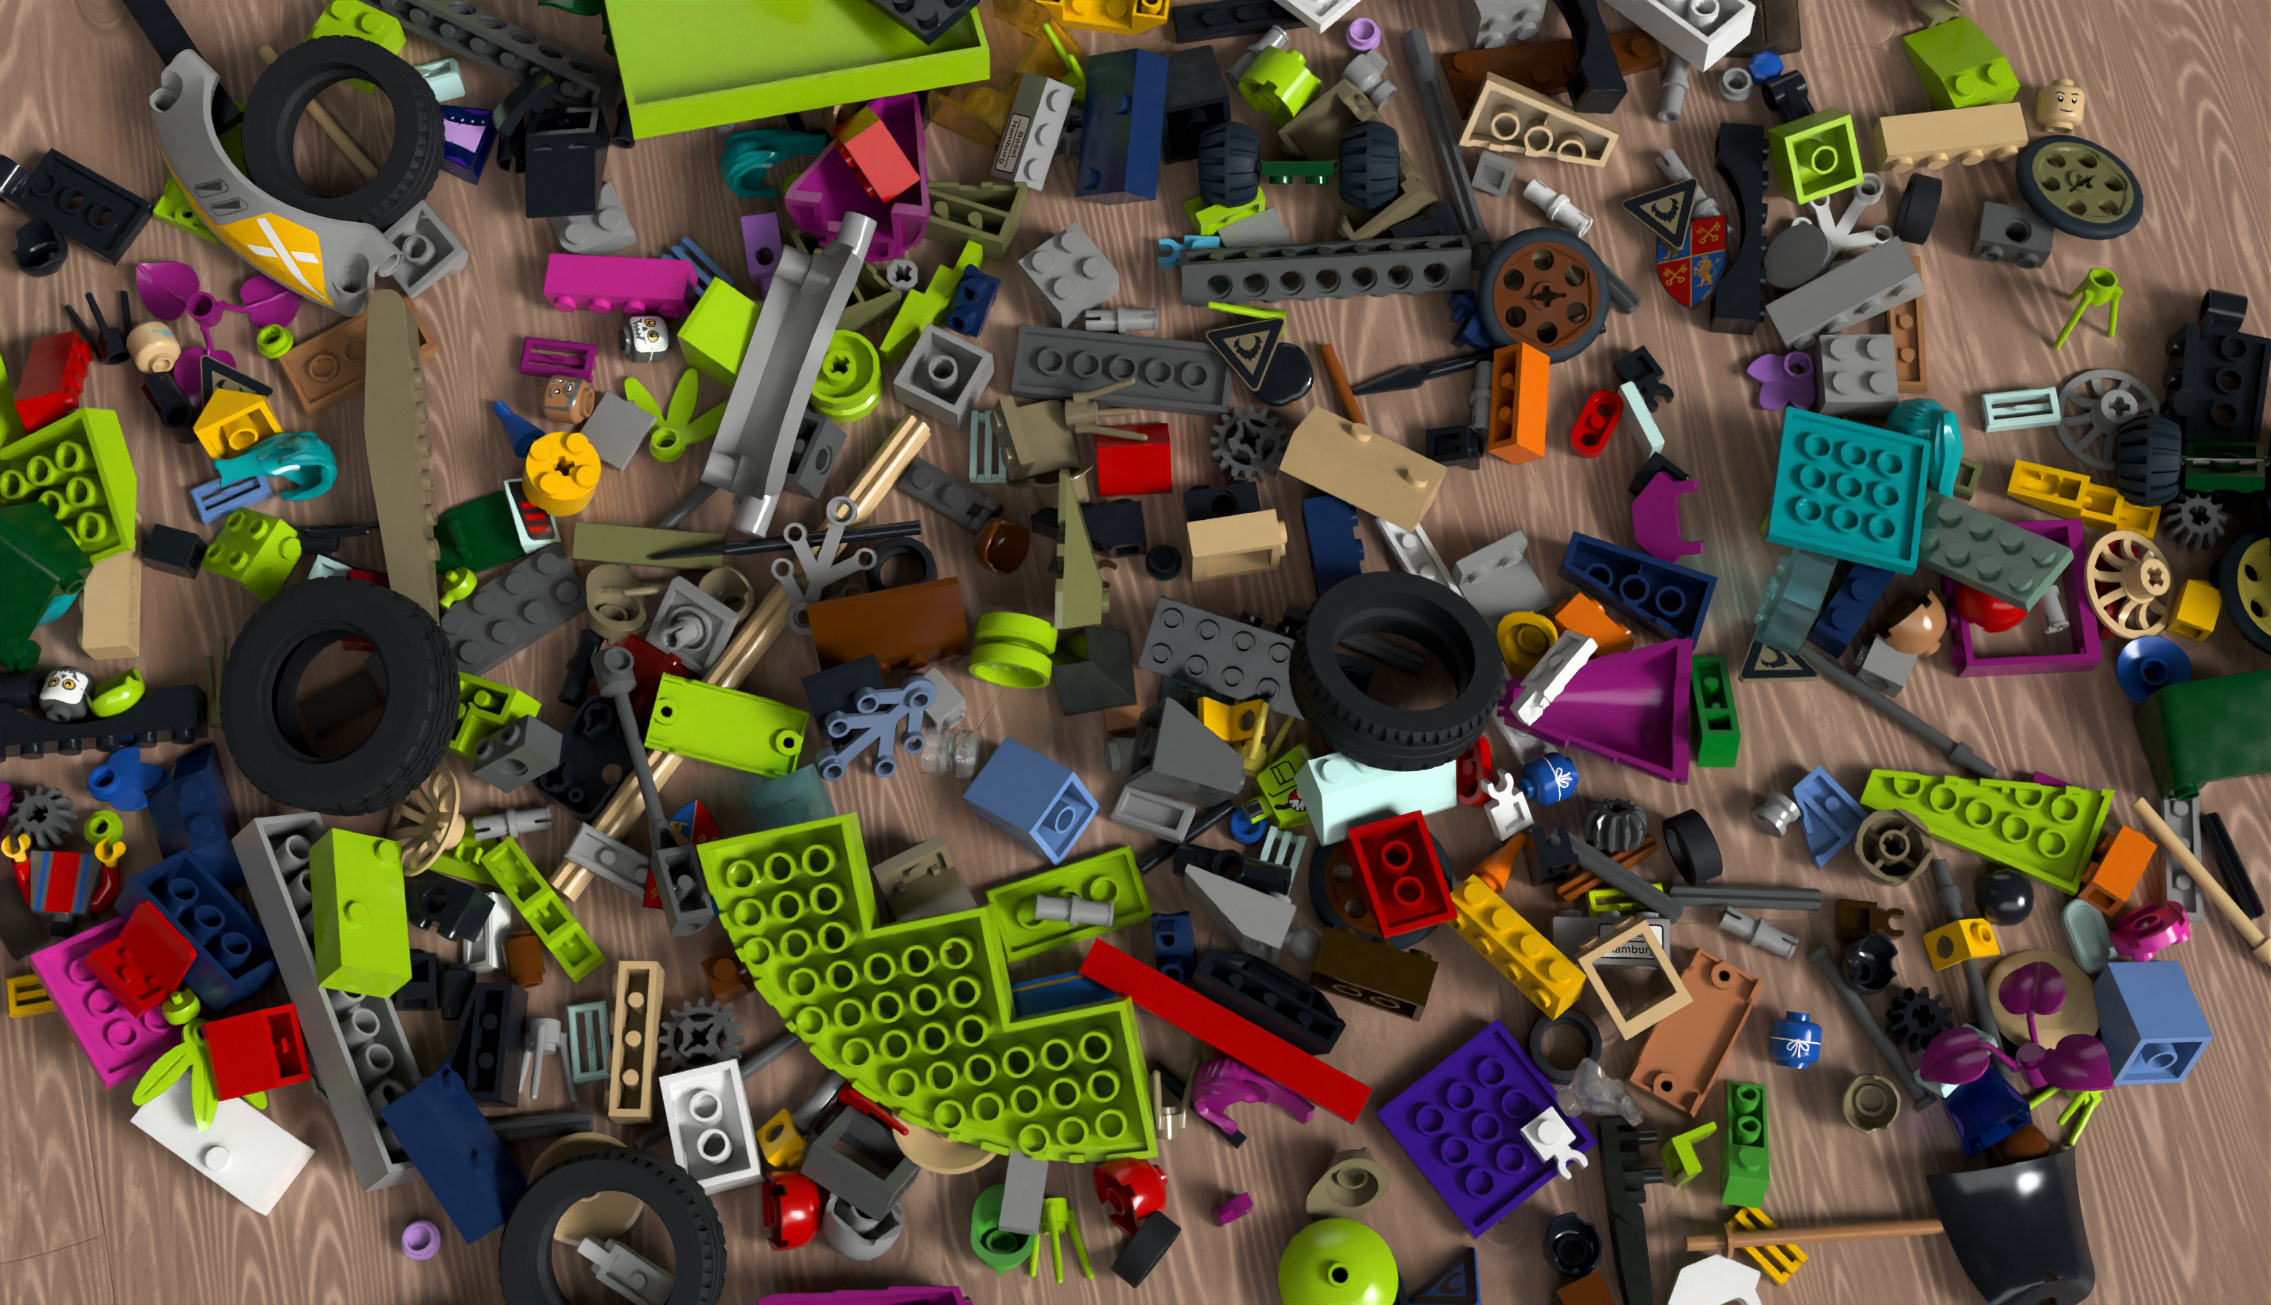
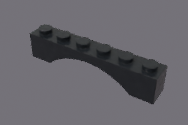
(1595, 76)
(1739, 160)
(164, 716)

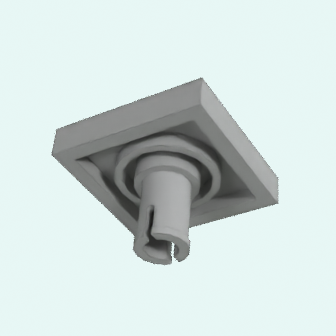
(692, 626)

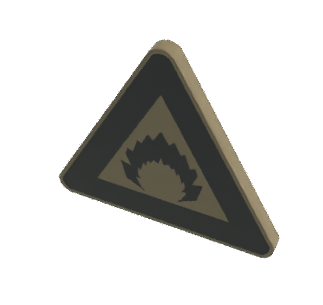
(1665, 211)
(1248, 348)
(219, 375)
(1771, 665)

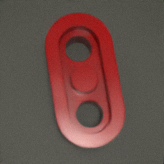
(1595, 426)
(1470, 771)

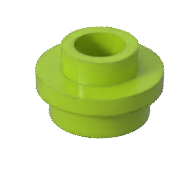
(274, 341)
(113, 832)

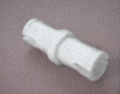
(1558, 207)

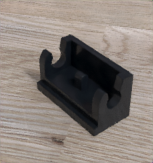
(1549, 862)

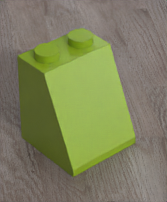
(719, 332)

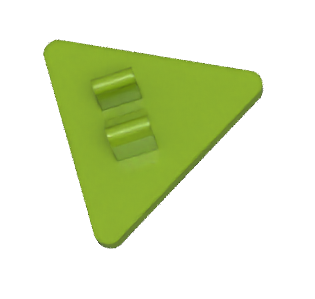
(465, 858)

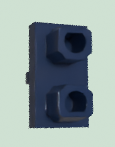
(972, 302)
(1471, 329)
(1174, 945)

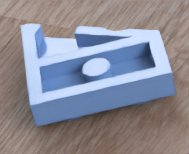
(1827, 815)

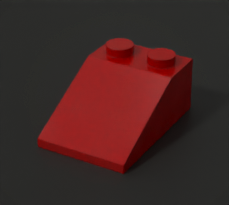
(1399, 874)

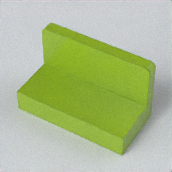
(1209, 219)
(1680, 1157)

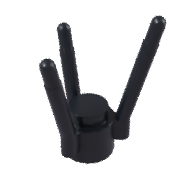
(111, 343)
(326, 539)

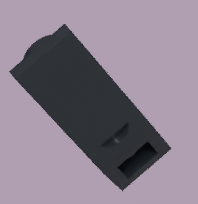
(1113, 528)

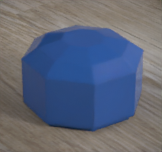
(1764, 67)

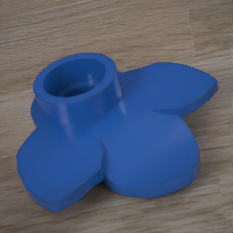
(127, 780)

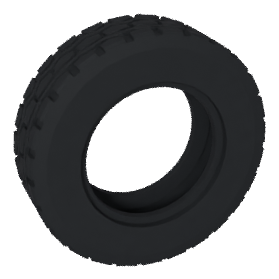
(264, 679)

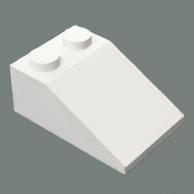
(712, 1126)

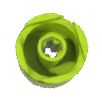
(1279, 84)

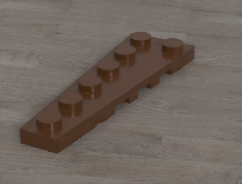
(1538, 65)

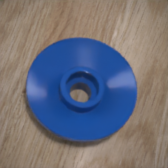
(2155, 655)

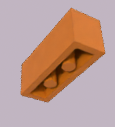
(1519, 403)

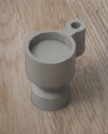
(1365, 74)

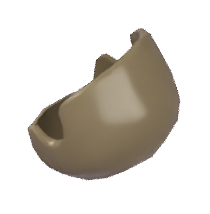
(730, 589)
(1870, 1103)

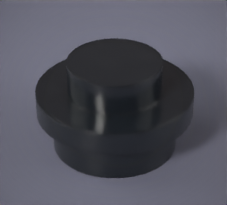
(1163, 562)

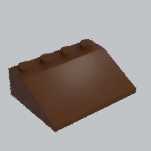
(898, 625)

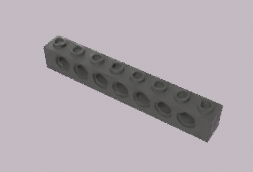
(505, 48)
(1308, 259)

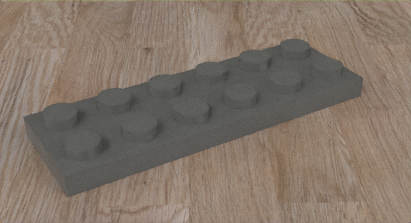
(1167, 372)
(508, 613)

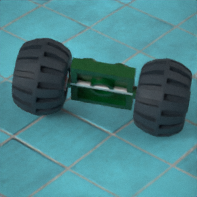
(1366, 166)
(2151, 461)

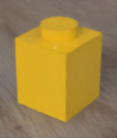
(2195, 610)

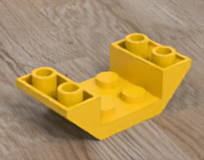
(1109, 16)

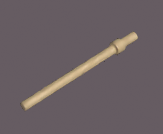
(330, 127)
(2260, 944)

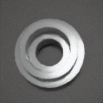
(1738, 77)

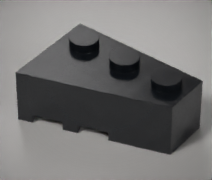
(491, 1044)

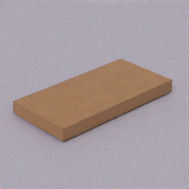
(334, 362)

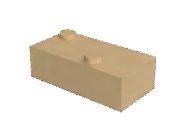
(1363, 468)

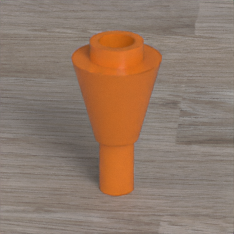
(1497, 867)

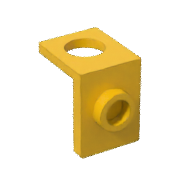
(1226, 719)
(1970, 940)
(787, 1149)

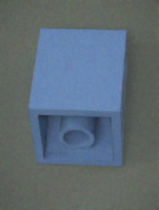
(1032, 800)
(2149, 1022)

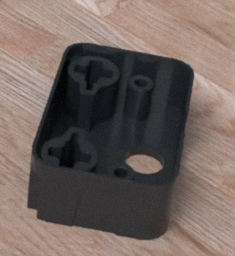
(584, 755)

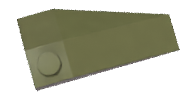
(1079, 579)

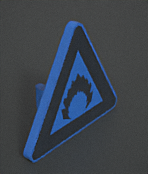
(1454, 1284)

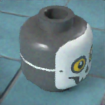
(645, 339)
(65, 694)

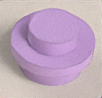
(1363, 35)
(421, 1240)

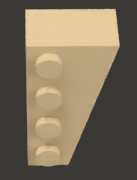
(1534, 124)

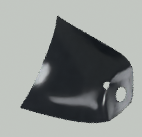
(2016, 1227)

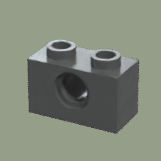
(1999, 220)
(813, 455)
(517, 753)

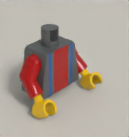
(66, 884)

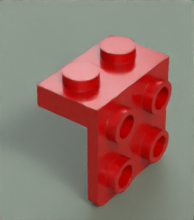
(143, 961)

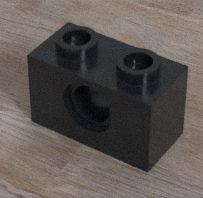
(1236, 494)
(447, 905)

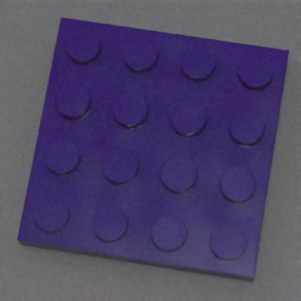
(1466, 1124)

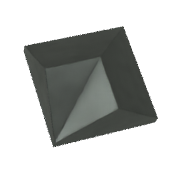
(1094, 671)

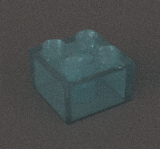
(1793, 599)

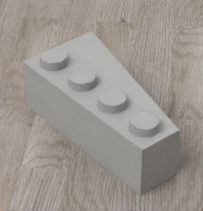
(1847, 295)

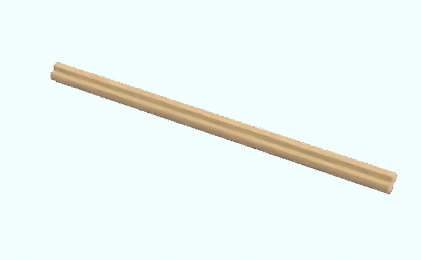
(752, 641)

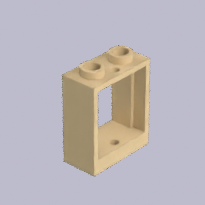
(1235, 545)
(1649, 1012)

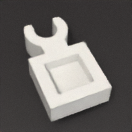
(1508, 807)
(1550, 1138)

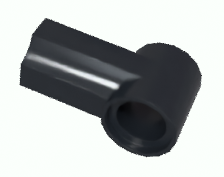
(1787, 96)
(1435, 221)
(171, 406)

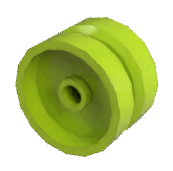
(848, 379)
(1013, 650)

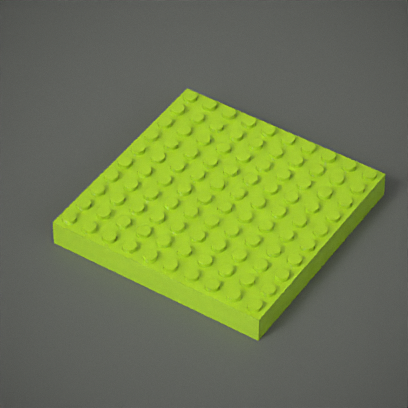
(757, 59)

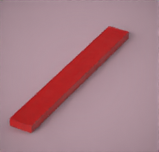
(1225, 1031)

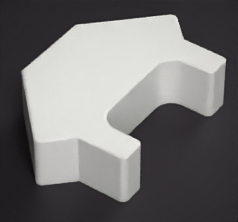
(1714, 1283)

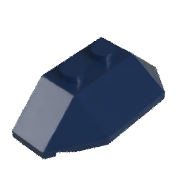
(197, 813)

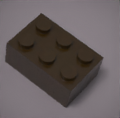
(1373, 972)

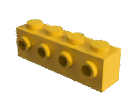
(1515, 948)

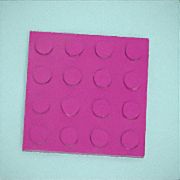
(103, 1028)

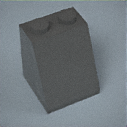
(1183, 758)

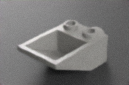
(1249, 918)

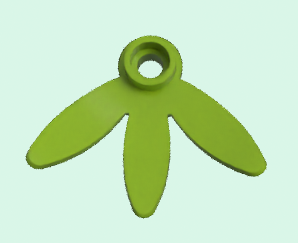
(676, 429)
(202, 1090)

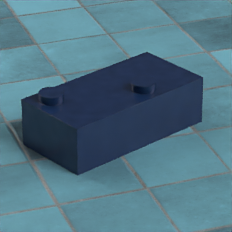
(1122, 127)
(229, 943)
(456, 1152)

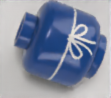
(1548, 779)
(1795, 1040)

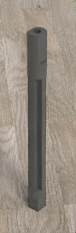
(1446, 144)

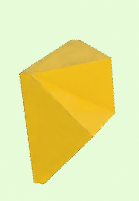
(235, 423)

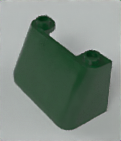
(35, 566)
(2206, 732)

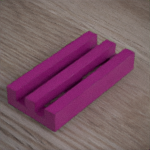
(557, 346)

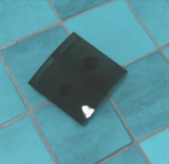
(1773, 29)

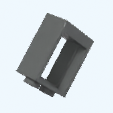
(849, 1179)

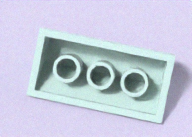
(1350, 794)

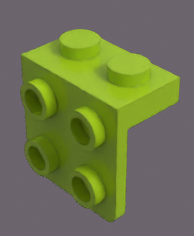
(254, 552)

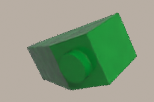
(1713, 713)

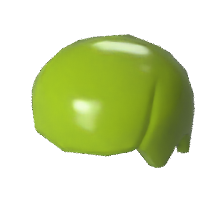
(118, 694)

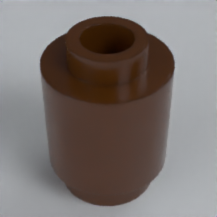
(523, 959)

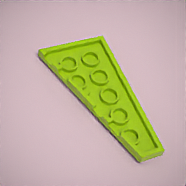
(2011, 823)

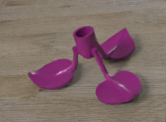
(174, 285)
(2038, 988)

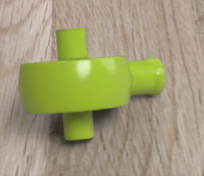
(457, 586)
(181, 1006)

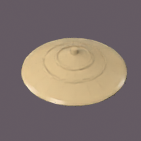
(2075, 1015)
(937, 1152)
(601, 1213)

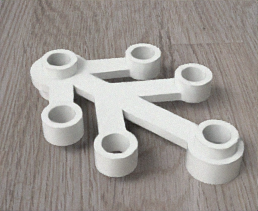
(1840, 234)

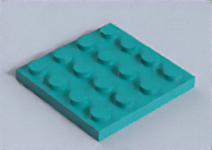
(1848, 491)

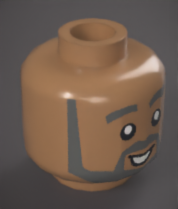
(566, 399)

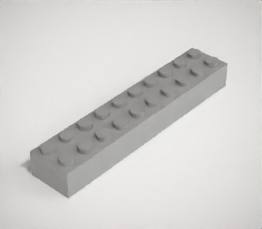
(349, 1034)

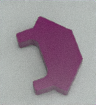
(1659, 519)

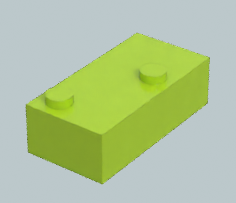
(359, 914)

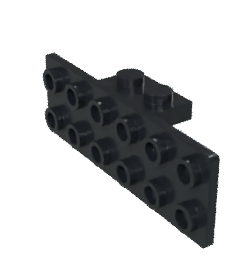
(1232, 654)

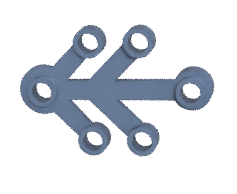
(877, 725)

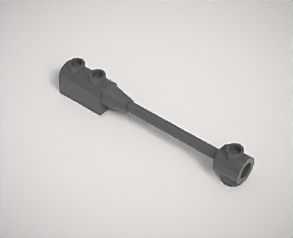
(673, 865)

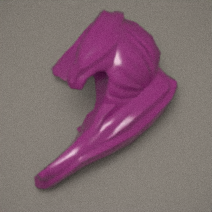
(1226, 1081)

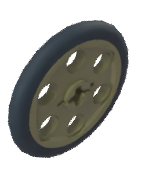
(2052, 205)

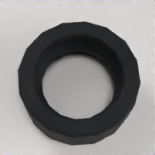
(1918, 208)
(900, 546)
(1692, 847)
(1568, 1017)
(1145, 1248)

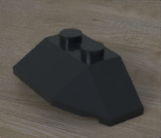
(1270, 1000)

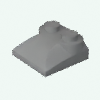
(596, 233)
(427, 247)

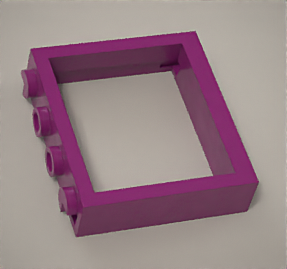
(2080, 613)

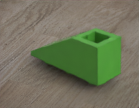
(1744, 1146)

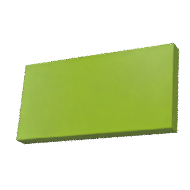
(1100, 878)

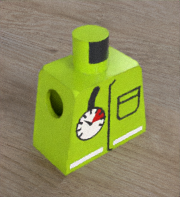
(1279, 792)

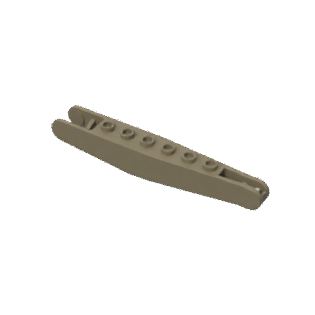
(400, 449)

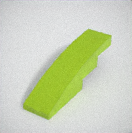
(927, 308)
(543, 909)

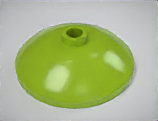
(1335, 1244)

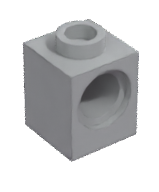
(1883, 667)
(949, 703)

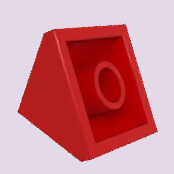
(1134, 465)

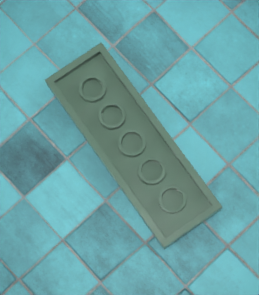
(1988, 552)

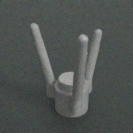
(542, 1040)

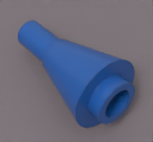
(519, 431)

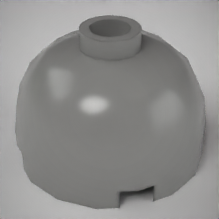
(856, 1233)

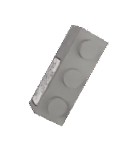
(1032, 130)
(1571, 929)

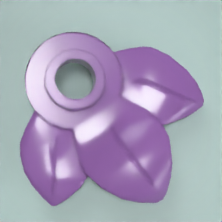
(1780, 384)

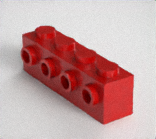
(52, 380)

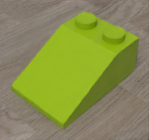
(1960, 66)

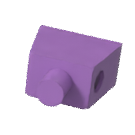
(763, 245)

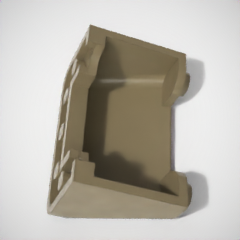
(1316, 137)

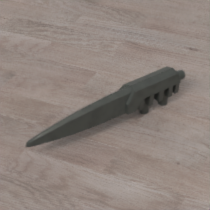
(1623, 1192)

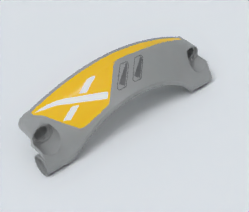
(302, 251)

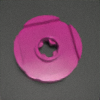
(2149, 930)

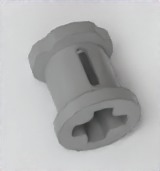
(901, 272)

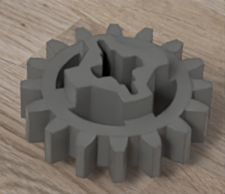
(1259, 433)
(712, 1029)

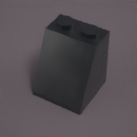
(1193, 102)

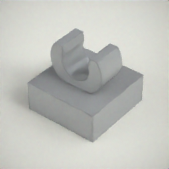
(1494, 173)

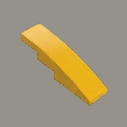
(2073, 497)

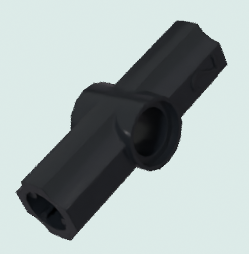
(1253, 873)

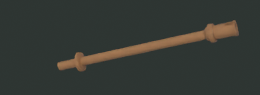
(1728, 1240)

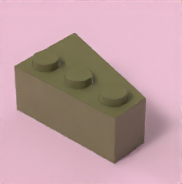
(976, 213)
(871, 296)

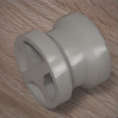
(1775, 814)

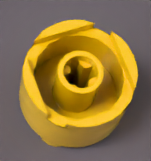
(558, 455)

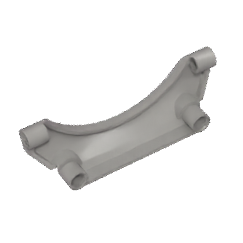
(780, 372)

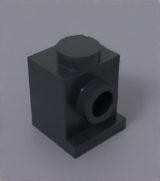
(421, 994)

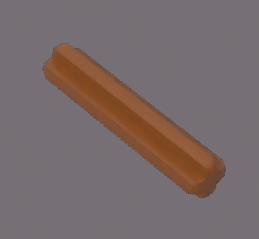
(1585, 880)

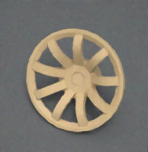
(2139, 581)
(437, 826)

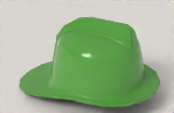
(993, 1247)

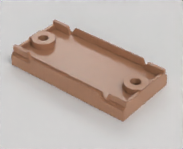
(1696, 1039)

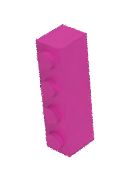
(620, 284)

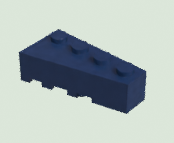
(1641, 587)

